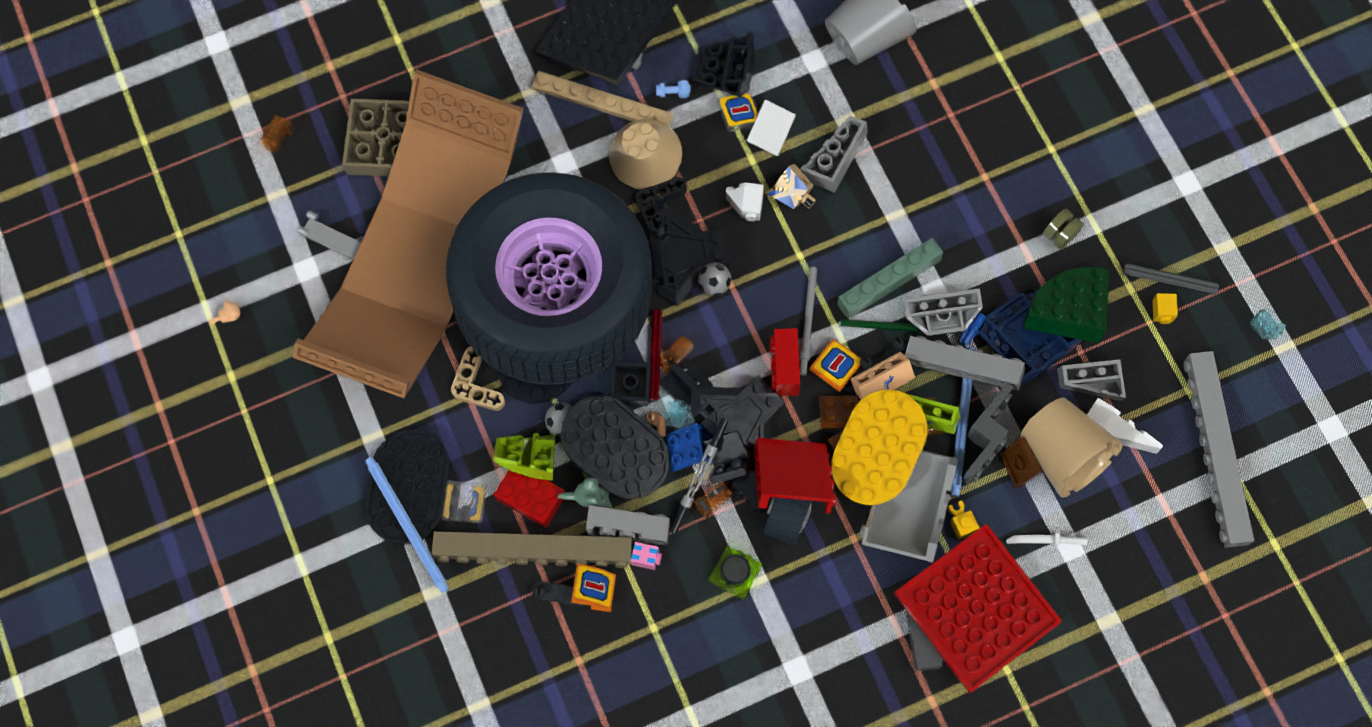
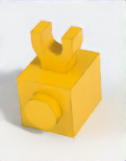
(963, 522)

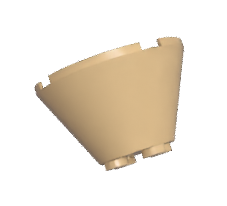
(645, 153)

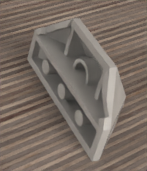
(944, 311)

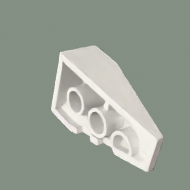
(1122, 429)

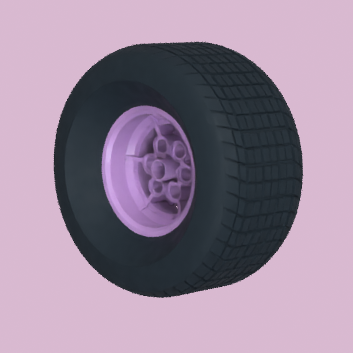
(532, 219)

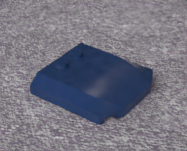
(1006, 336)

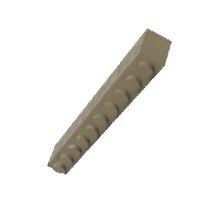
(532, 548)

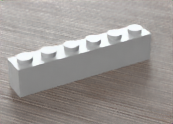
(964, 362)

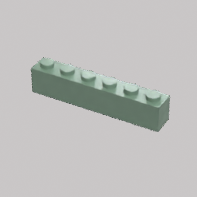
(890, 278)

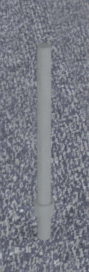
(804, 354)

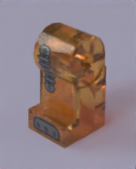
(275, 133)
(713, 500)

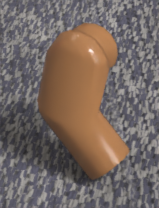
(657, 421)

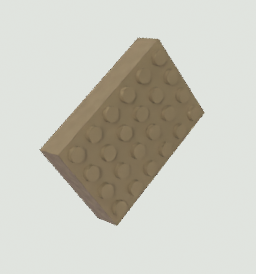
(373, 136)

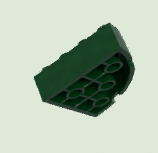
(1072, 305)

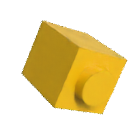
(1165, 308)

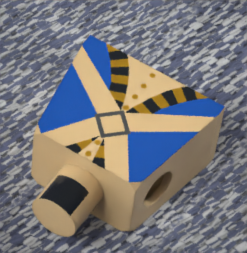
(793, 188)

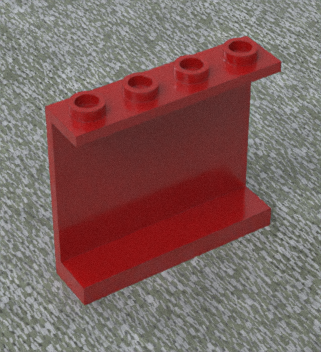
(793, 471)

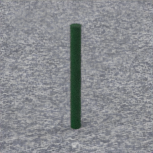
(878, 325)

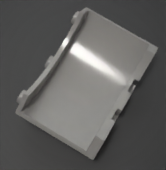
(916, 516)

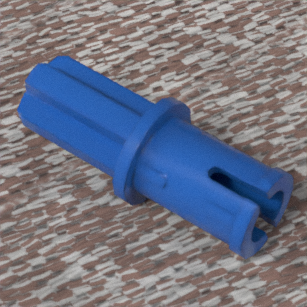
(972, 330)

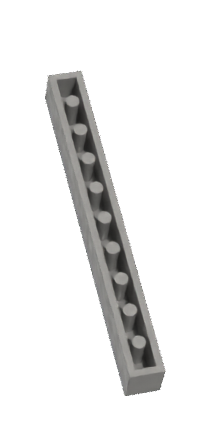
(1218, 450)

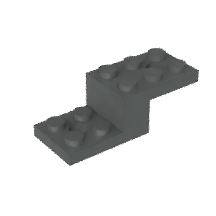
(988, 434)

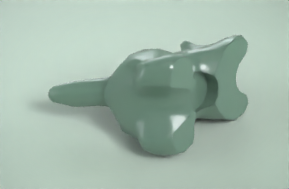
(588, 494)

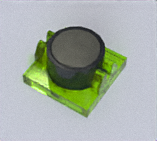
(735, 572)

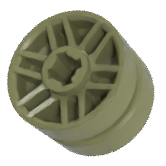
(1063, 229)

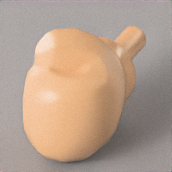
(229, 313)

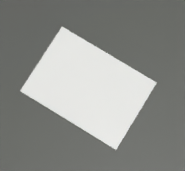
(771, 127)

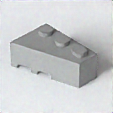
(1094, 378)

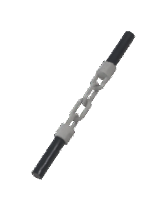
(710, 451)

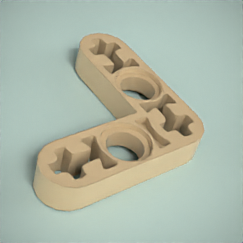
(467, 384)

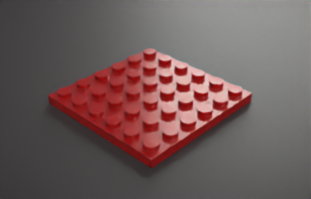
(977, 608)

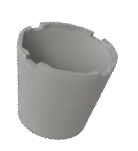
(869, 27)

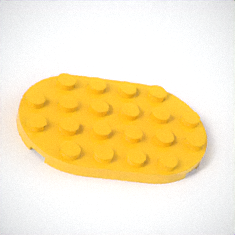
(879, 447)

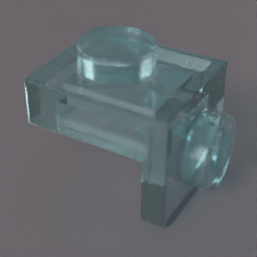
(1266, 325)
(677, 414)

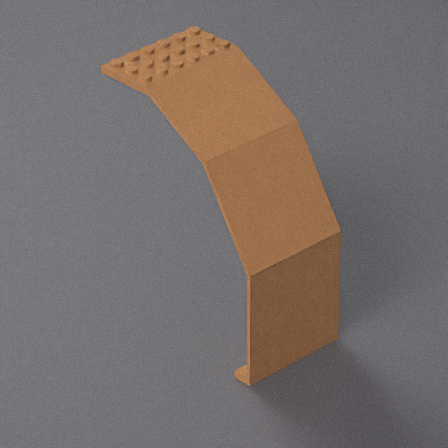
(396, 287)

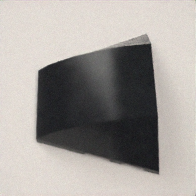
(726, 65)

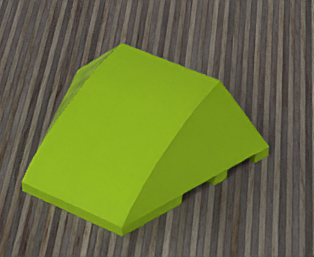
(527, 455)

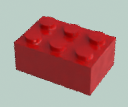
(785, 362)
(529, 497)

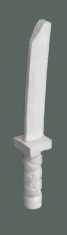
(1050, 539)

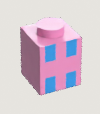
(645, 556)

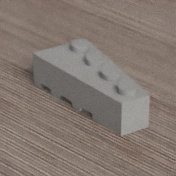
(834, 158)
(622, 523)

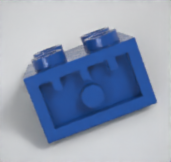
(687, 446)

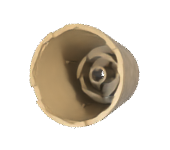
(1069, 445)

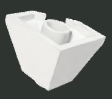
(746, 200)

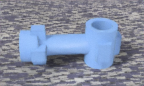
(682, 89)

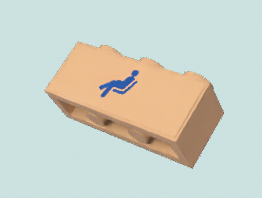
(884, 376)

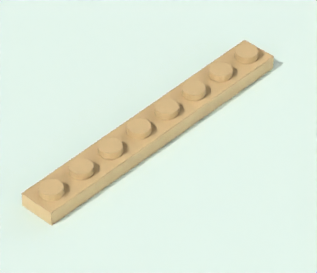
(598, 99)

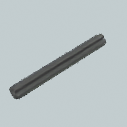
(1171, 278)

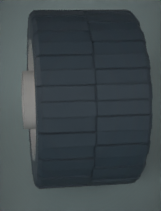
(787, 518)

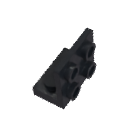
(730, 459)

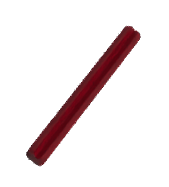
(655, 357)

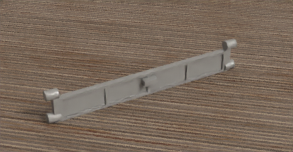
(329, 237)

